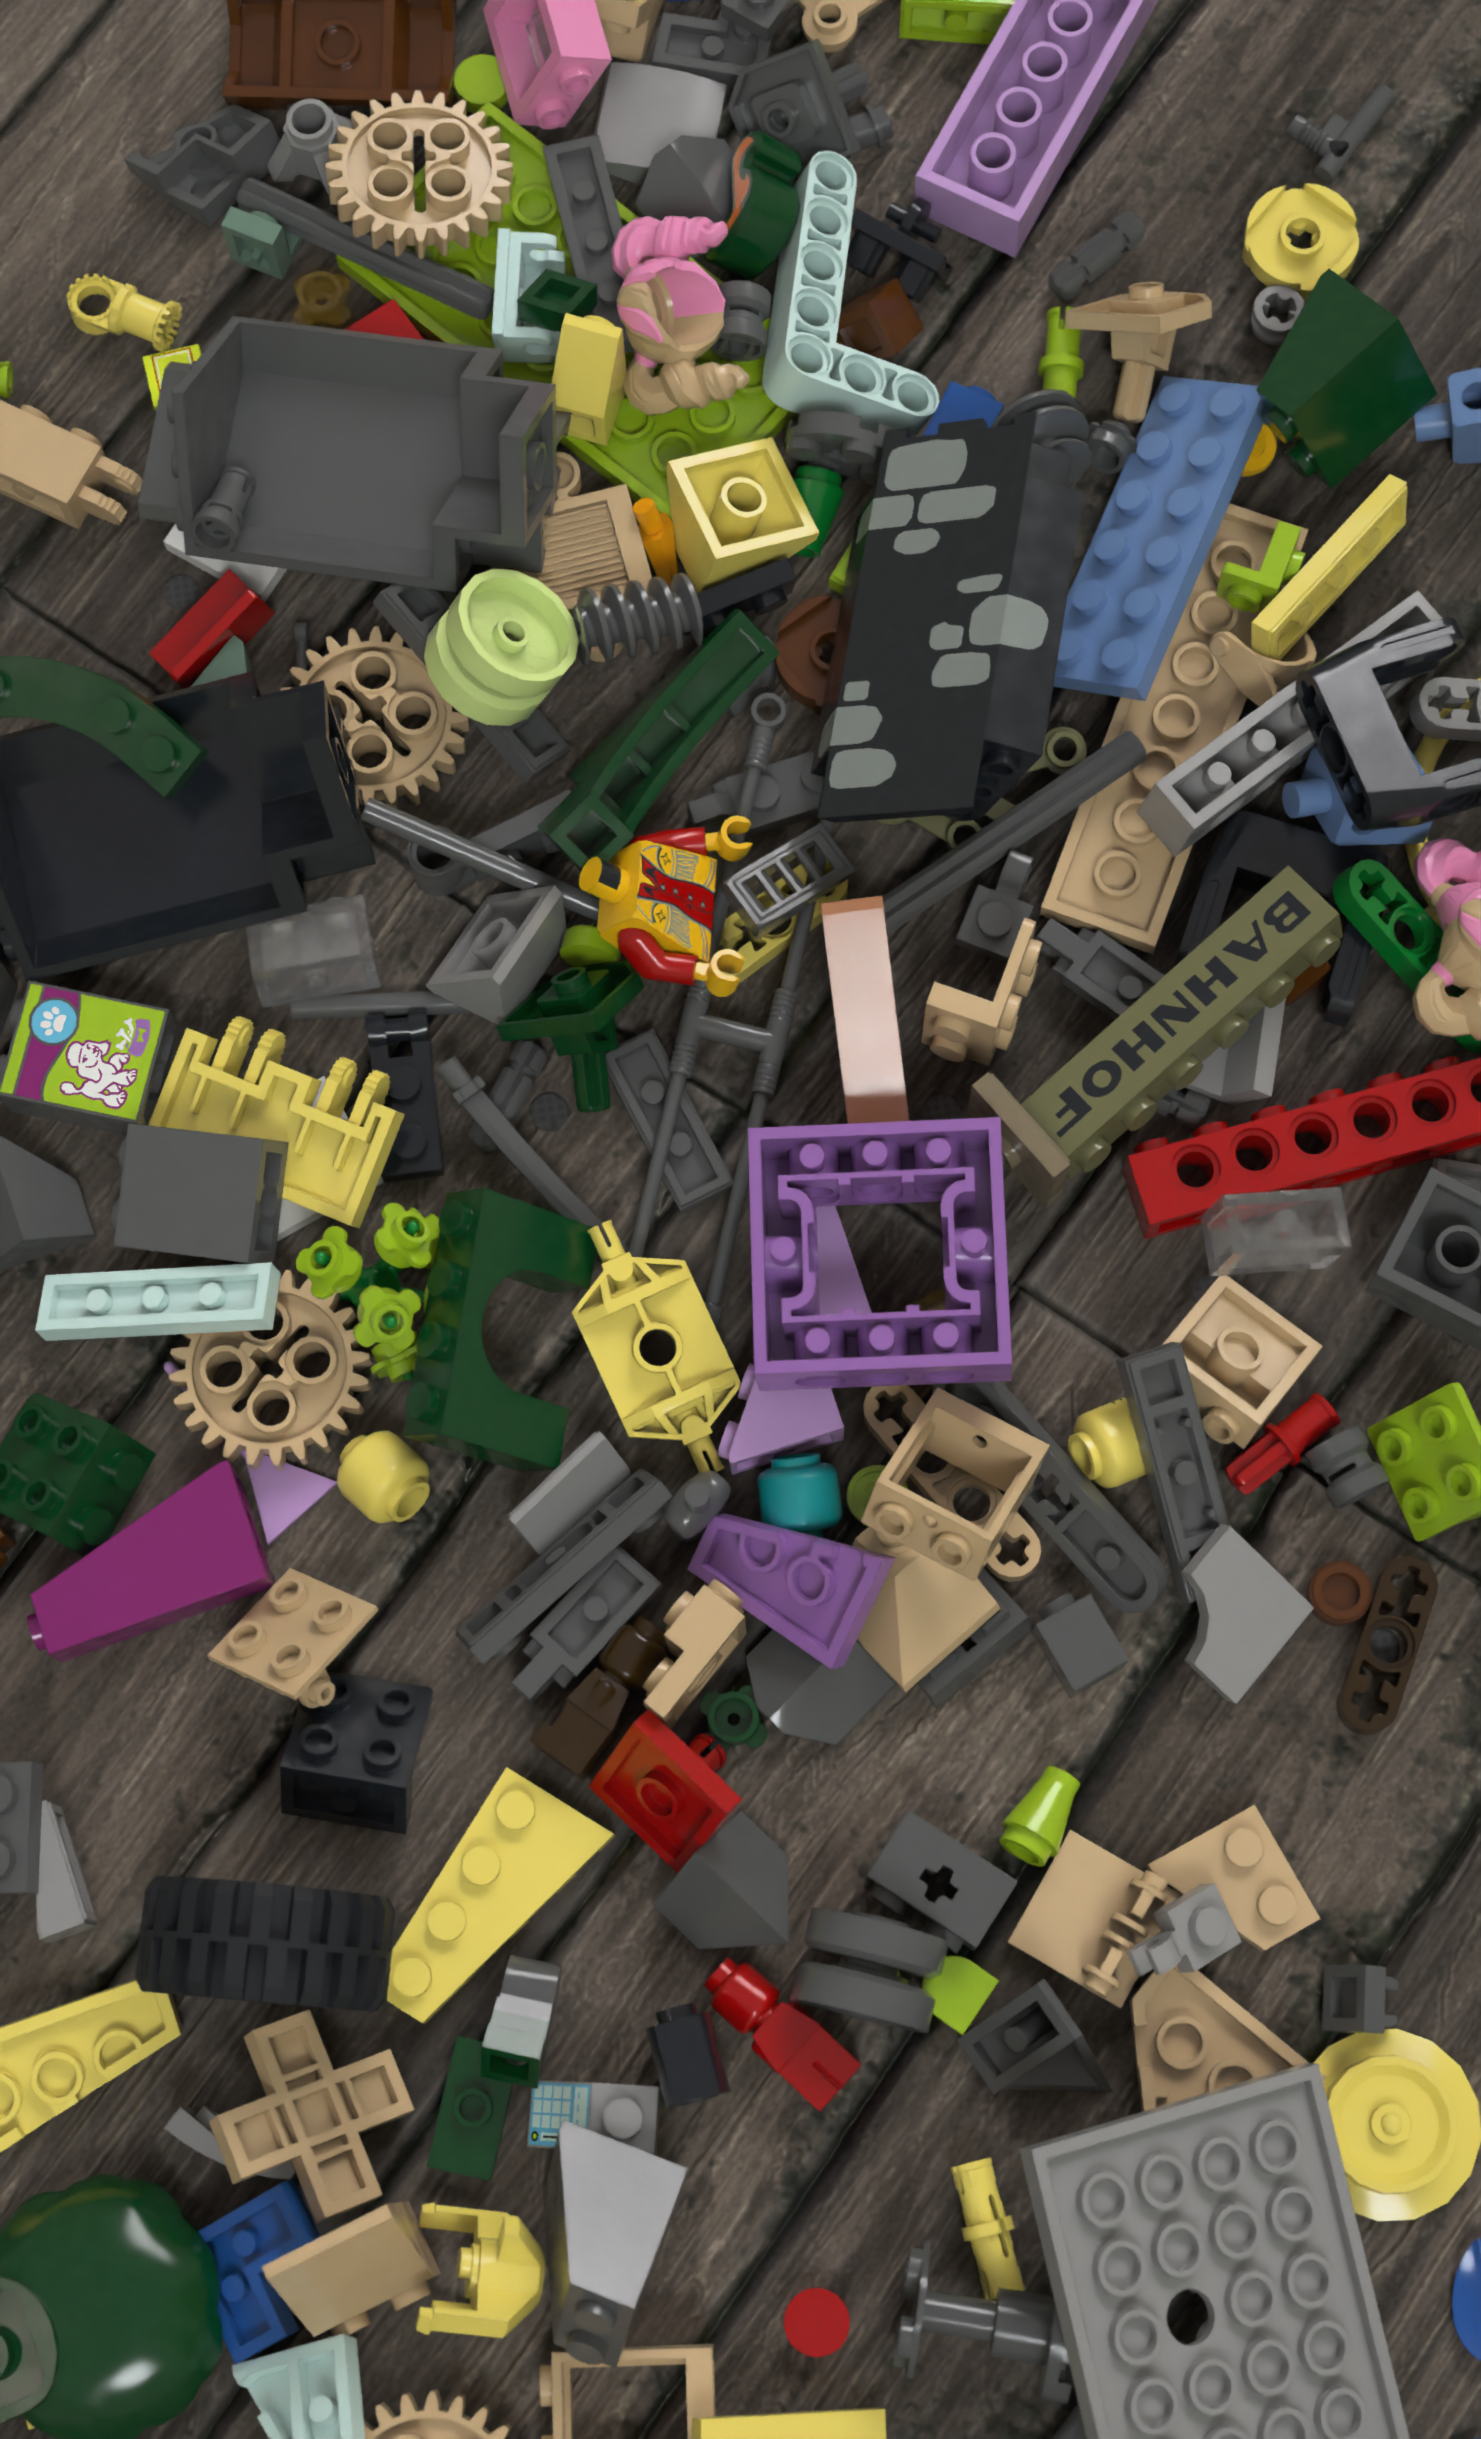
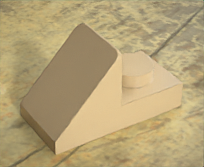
(628, 26)

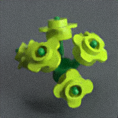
(382, 1304)

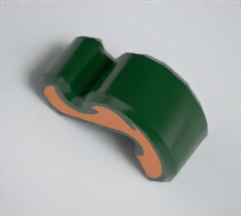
(762, 208)

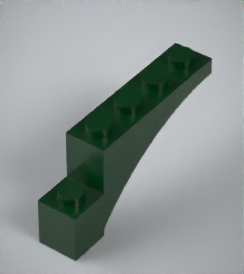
(649, 745)

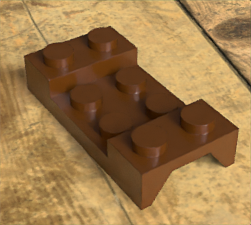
(339, 51)

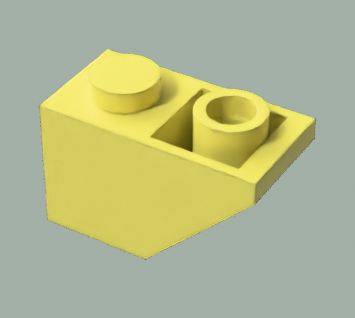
(590, 375)

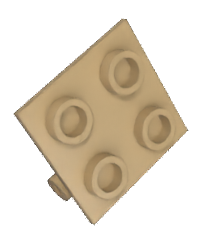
(294, 1637)
(1090, 1916)

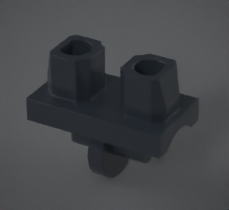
(875, 239)

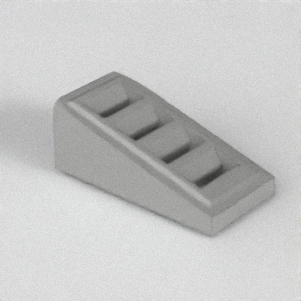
(62, 1895)

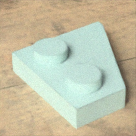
(307, 2390)

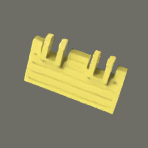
(329, 1159)

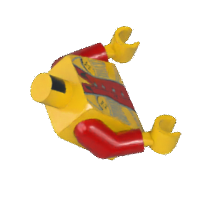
(661, 904)

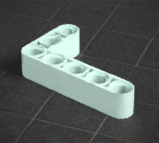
(802, 360)

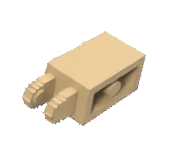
(59, 468)

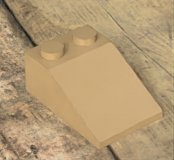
(356, 2269)

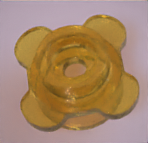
(318, 286)

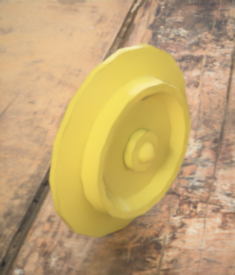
(1400, 2122)

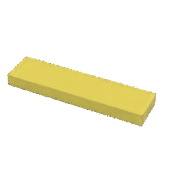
(1330, 570)

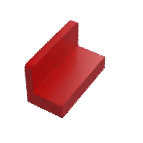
(202, 632)

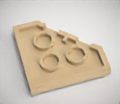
(1197, 2039)

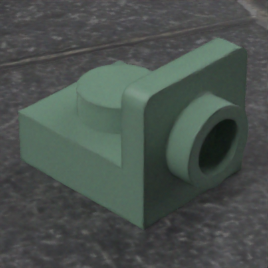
(259, 242)

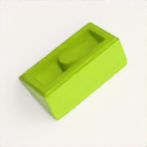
(953, 20)

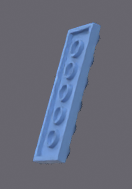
(1156, 535)

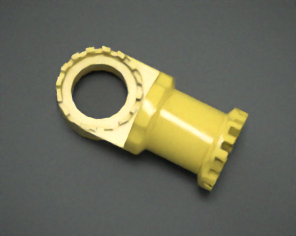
(127, 312)

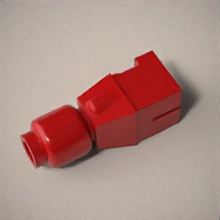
(783, 2033)

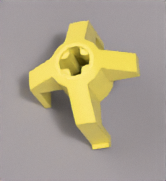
(499, 2271)

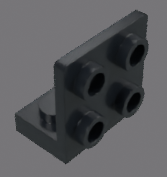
(356, 1754)

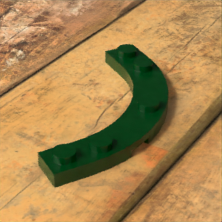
(104, 712)

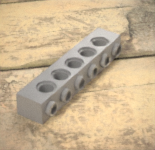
(1252, 752)

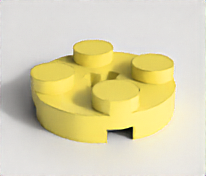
(1310, 209)

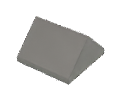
(502, 952)

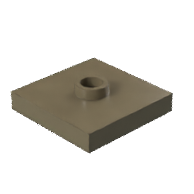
(1025, 1144)

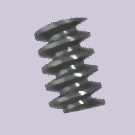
(637, 616)

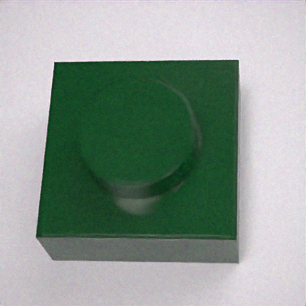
(553, 297)

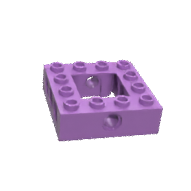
(878, 1164)

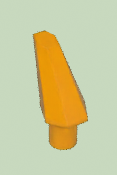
(657, 537)

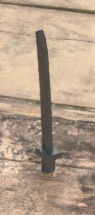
(470, 1095)

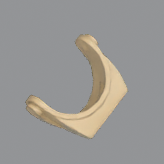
(1256, 674)

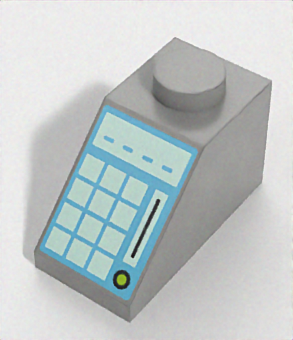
(612, 2110)

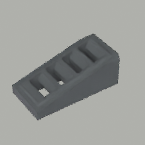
(749, 908)

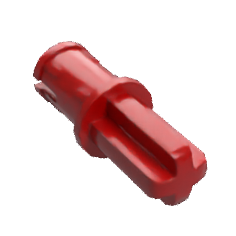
(1281, 1444)

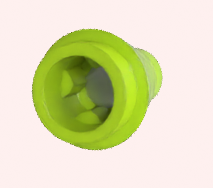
(1039, 1820)

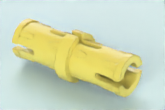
(987, 2227)

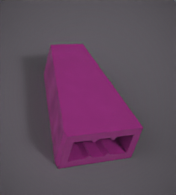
(160, 1569)

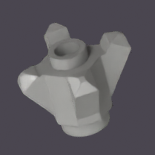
(305, 142)

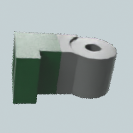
(521, 2022)

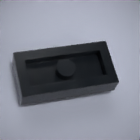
(757, 590)

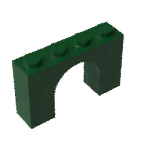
(454, 1391)

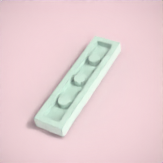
(158, 1302)

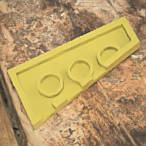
(496, 1879)
(75, 2049)

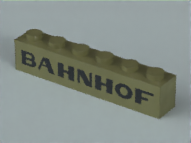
(1185, 1019)

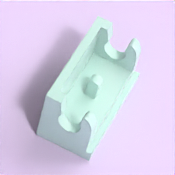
(516, 269)

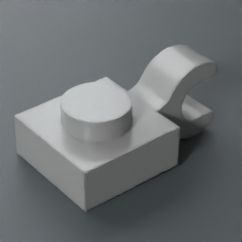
(1191, 1935)

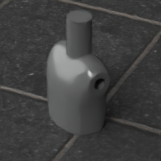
(697, 1505)

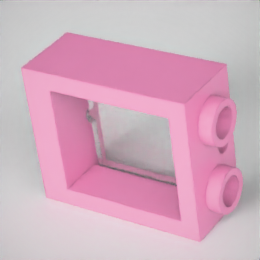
(547, 56)

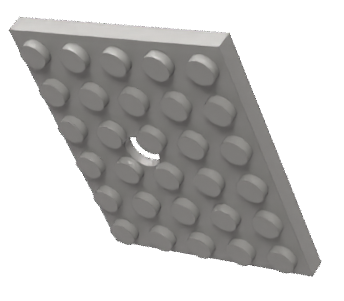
(1254, 2215)

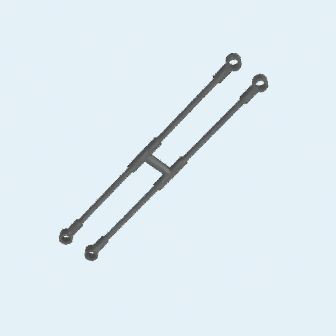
(697, 1025)

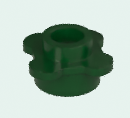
(719, 1707)

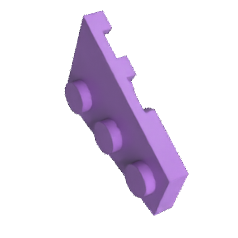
(794, 1582)

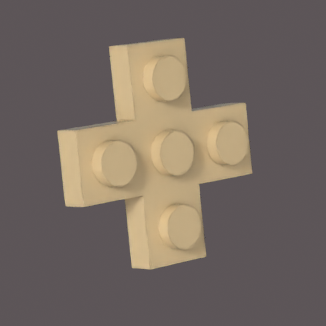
(311, 2116)

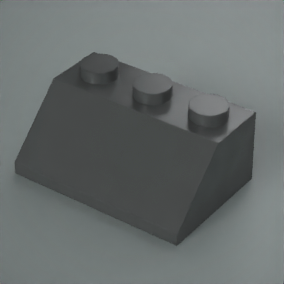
(1436, 1259)

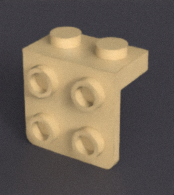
(973, 1027)

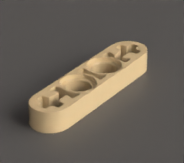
(945, 1485)

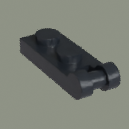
(412, 1092)

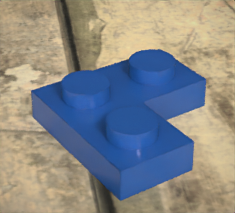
(242, 2243)

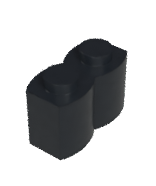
(687, 2056)

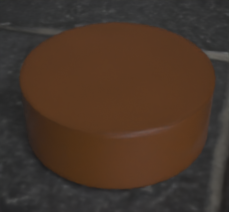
(1339, 1593)

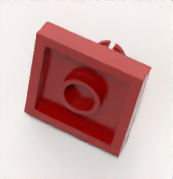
(666, 1789)

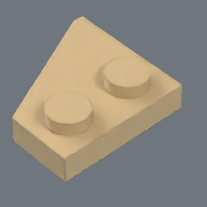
(1249, 1874)

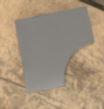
(1242, 1610)

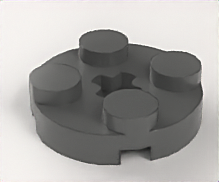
(836, 443)

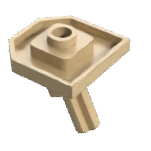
(1141, 336)

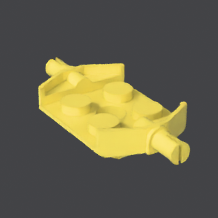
(652, 1400)

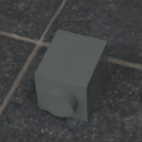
(1078, 1643)

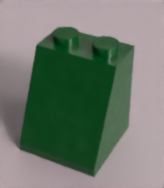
(1341, 381)

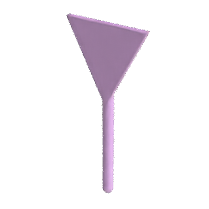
(280, 1494)

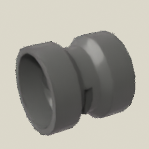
(743, 331)
(1341, 1454)

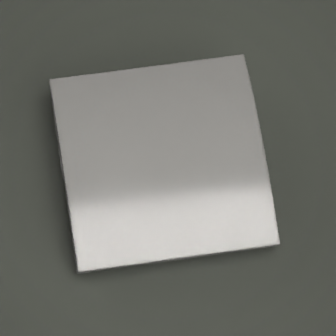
(649, 109)

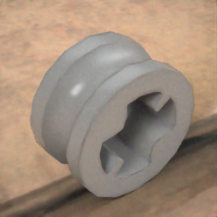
(1283, 300)

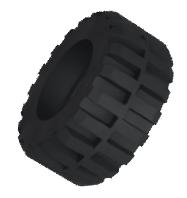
(265, 1943)

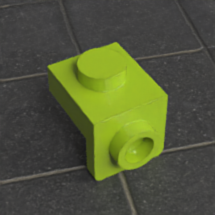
(1254, 590)

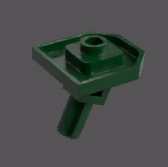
(579, 1016)

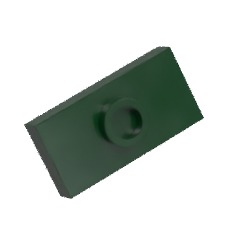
(470, 2115)

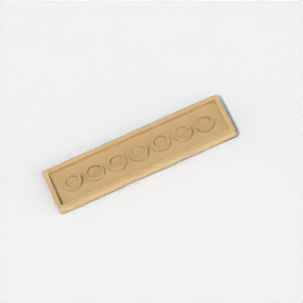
(1112, 864)

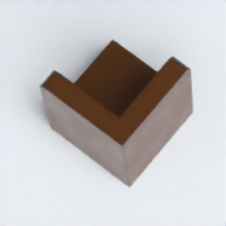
(879, 321)

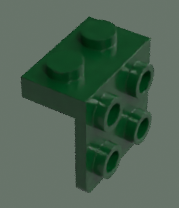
(68, 1473)

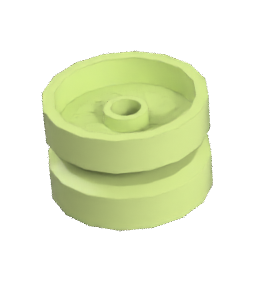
(500, 647)

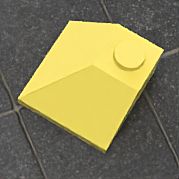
(735, 512)

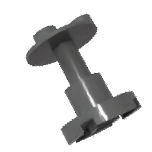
(1016, 2324)

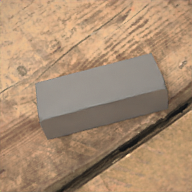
(569, 1493)

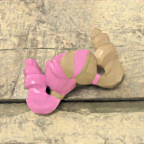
(671, 314)
(1459, 955)

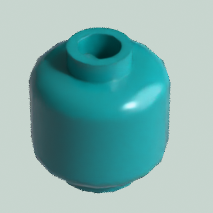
(800, 1494)

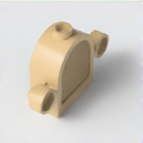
(590, 542)

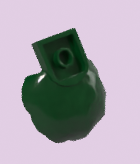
(104, 2310)

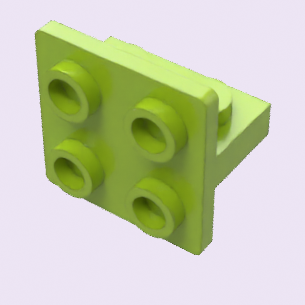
(1433, 1460)

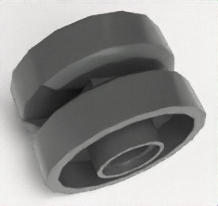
(868, 1975)

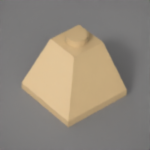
(919, 1611)

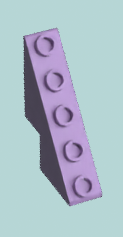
(798, 1419)

